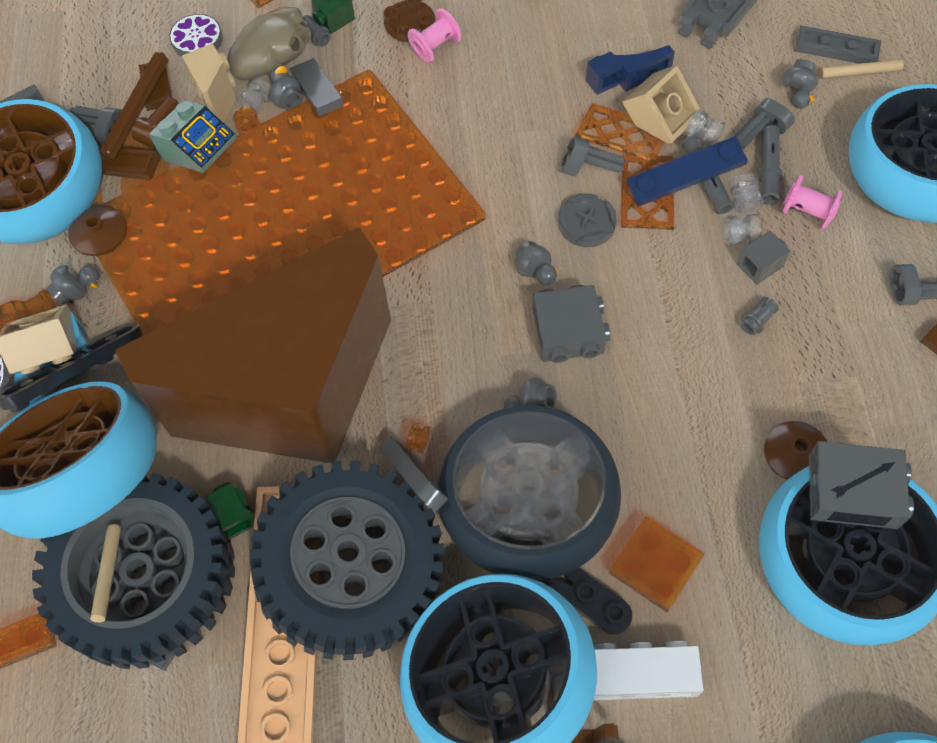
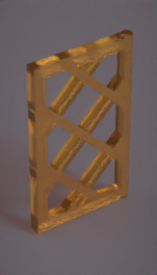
(604, 139)
(627, 202)

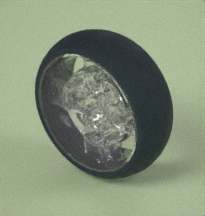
(574, 453)

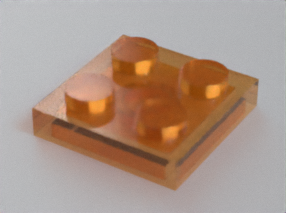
(656, 563)

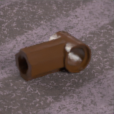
(144, 126)

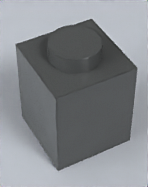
(763, 257)

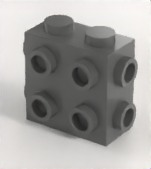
(570, 323)

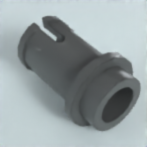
(319, 34)
(761, 313)

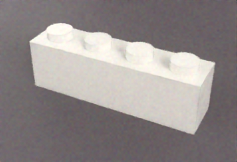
(645, 672)

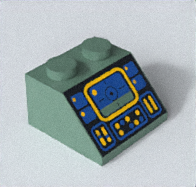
(192, 136)

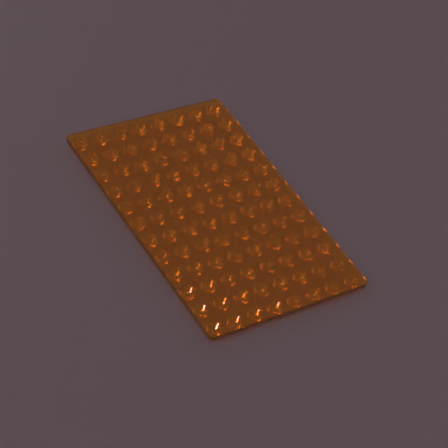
(282, 196)

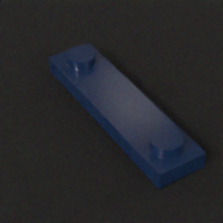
(686, 171)

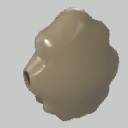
(268, 43)

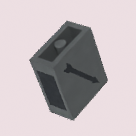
(859, 485)

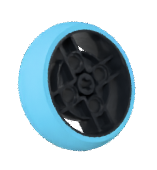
(897, 152)
(826, 604)
(477, 605)

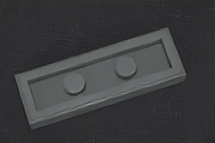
(837, 45)
(317, 87)

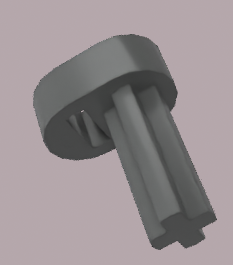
(766, 113)
(102, 119)
(580, 151)
(907, 285)

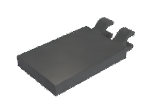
(716, 15)

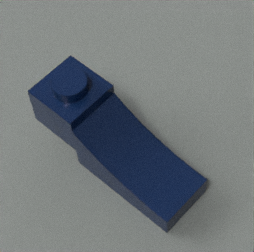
(626, 70)

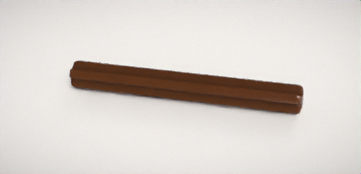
(133, 106)

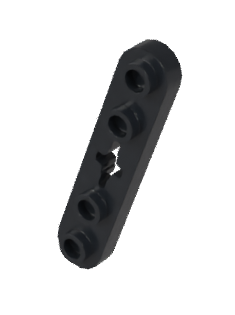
(46, 380)
(589, 597)

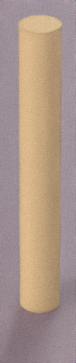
(862, 68)
(105, 574)

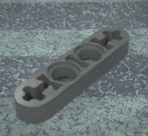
(414, 474)

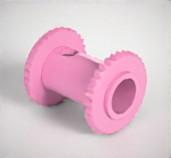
(433, 36)
(812, 202)

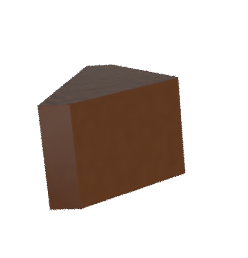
(273, 359)

